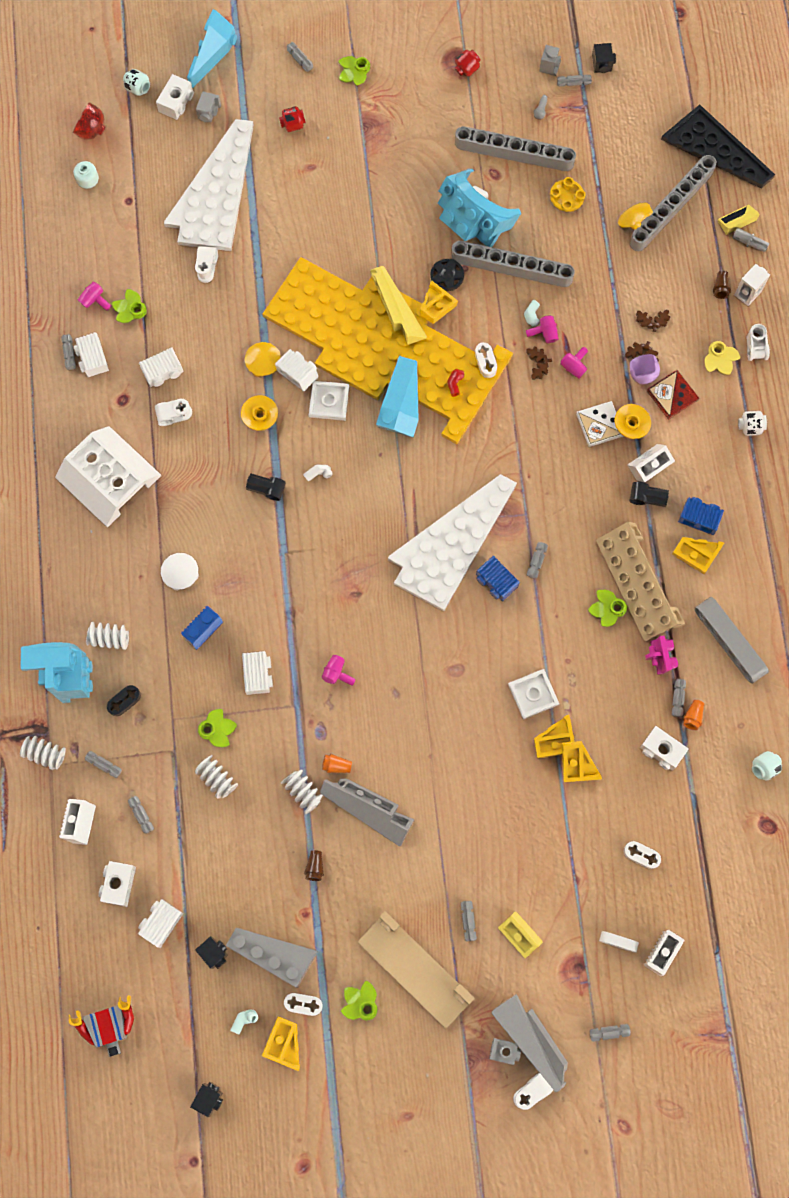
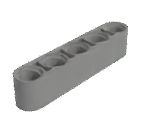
(731, 640)

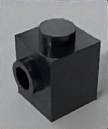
(603, 57)
(212, 952)
(207, 1099)

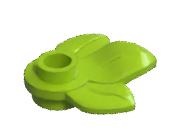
(352, 69)
(128, 306)
(605, 608)
(219, 727)
(358, 999)

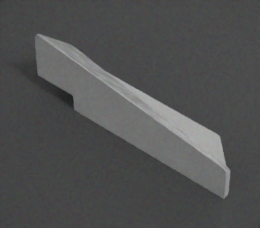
(369, 808)
(533, 1041)

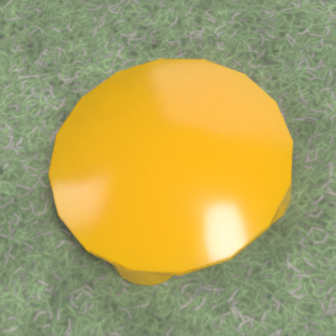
(567, 195)
(635, 215)
(261, 359)

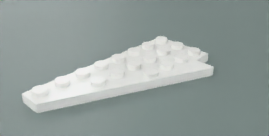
(212, 201)
(444, 551)

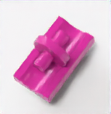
(660, 656)

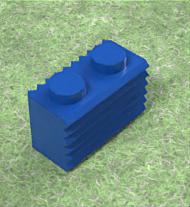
(701, 515)
(497, 578)
(202, 627)

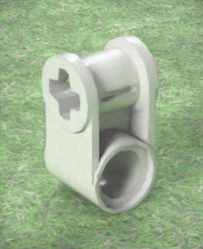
(206, 263)
(757, 346)
(170, 412)
(536, 1089)

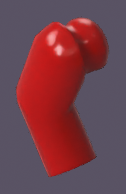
(452, 381)

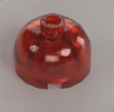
(90, 123)

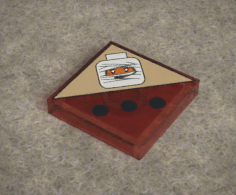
(672, 394)

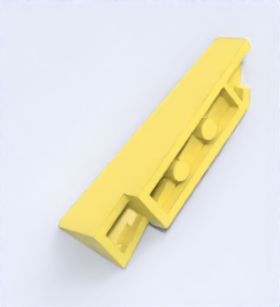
(396, 307)

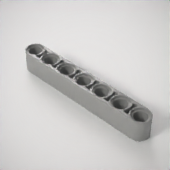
(523, 146)
(677, 196)
(519, 270)

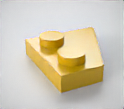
(437, 303)
(697, 553)
(550, 741)
(577, 763)
(283, 1044)

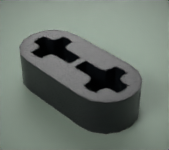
(121, 696)

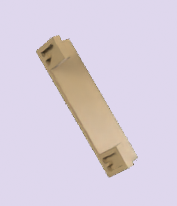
(638, 581)
(415, 970)

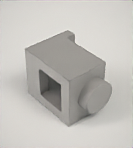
(550, 60)
(208, 106)
(496, 1051)

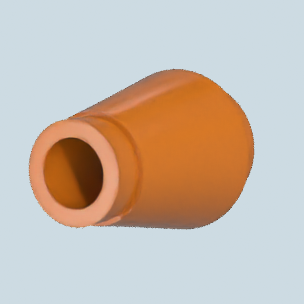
(694, 715)
(336, 764)

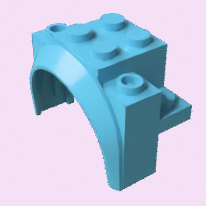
(471, 213)
(61, 669)

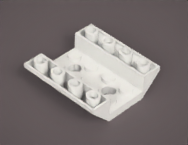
(94, 481)

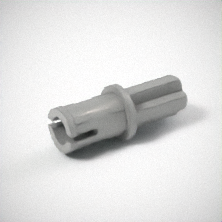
(750, 239)

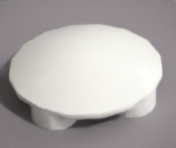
(179, 571)

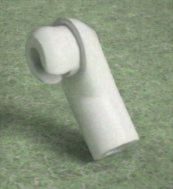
(318, 470)

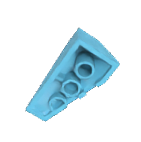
(216, 44)
(400, 404)

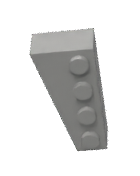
(276, 956)

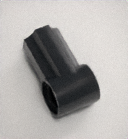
(270, 488)
(643, 494)

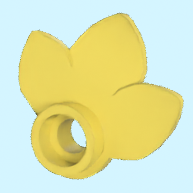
(721, 361)

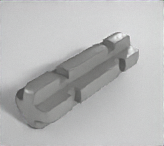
(299, 56)
(574, 80)
(68, 352)
(537, 560)
(678, 698)
(103, 764)
(140, 814)
(468, 921)
(609, 1032)

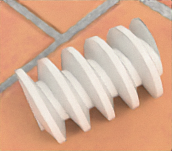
(107, 636)
(41, 753)
(215, 778)
(302, 791)

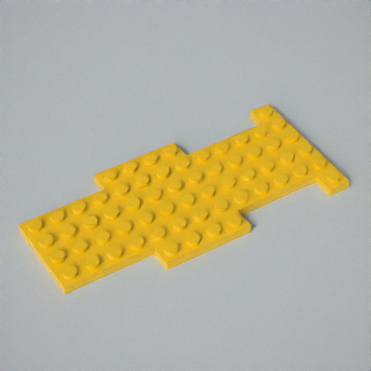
(364, 347)

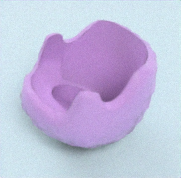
(644, 369)

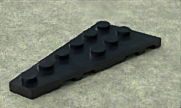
(703, 135)

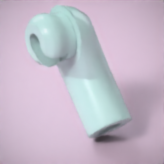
(530, 315)
(243, 1018)

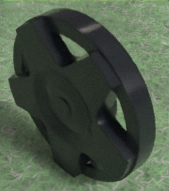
(447, 274)

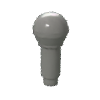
(539, 112)

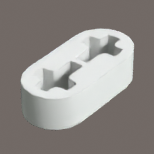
(490, 359)
(639, 859)
(618, 941)
(304, 999)

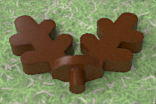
(646, 322)
(638, 348)
(541, 367)

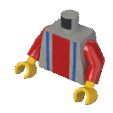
(106, 1026)

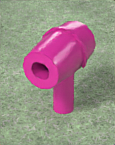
(92, 294)
(547, 328)
(573, 364)
(333, 669)

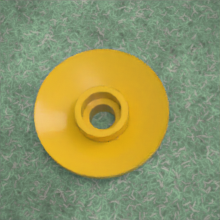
(257, 405)
(636, 415)

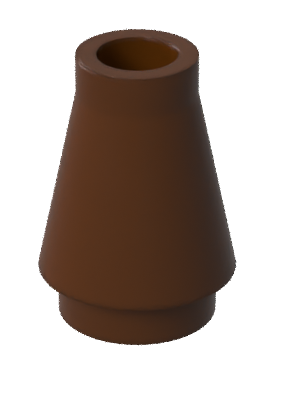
(722, 286)
(314, 867)

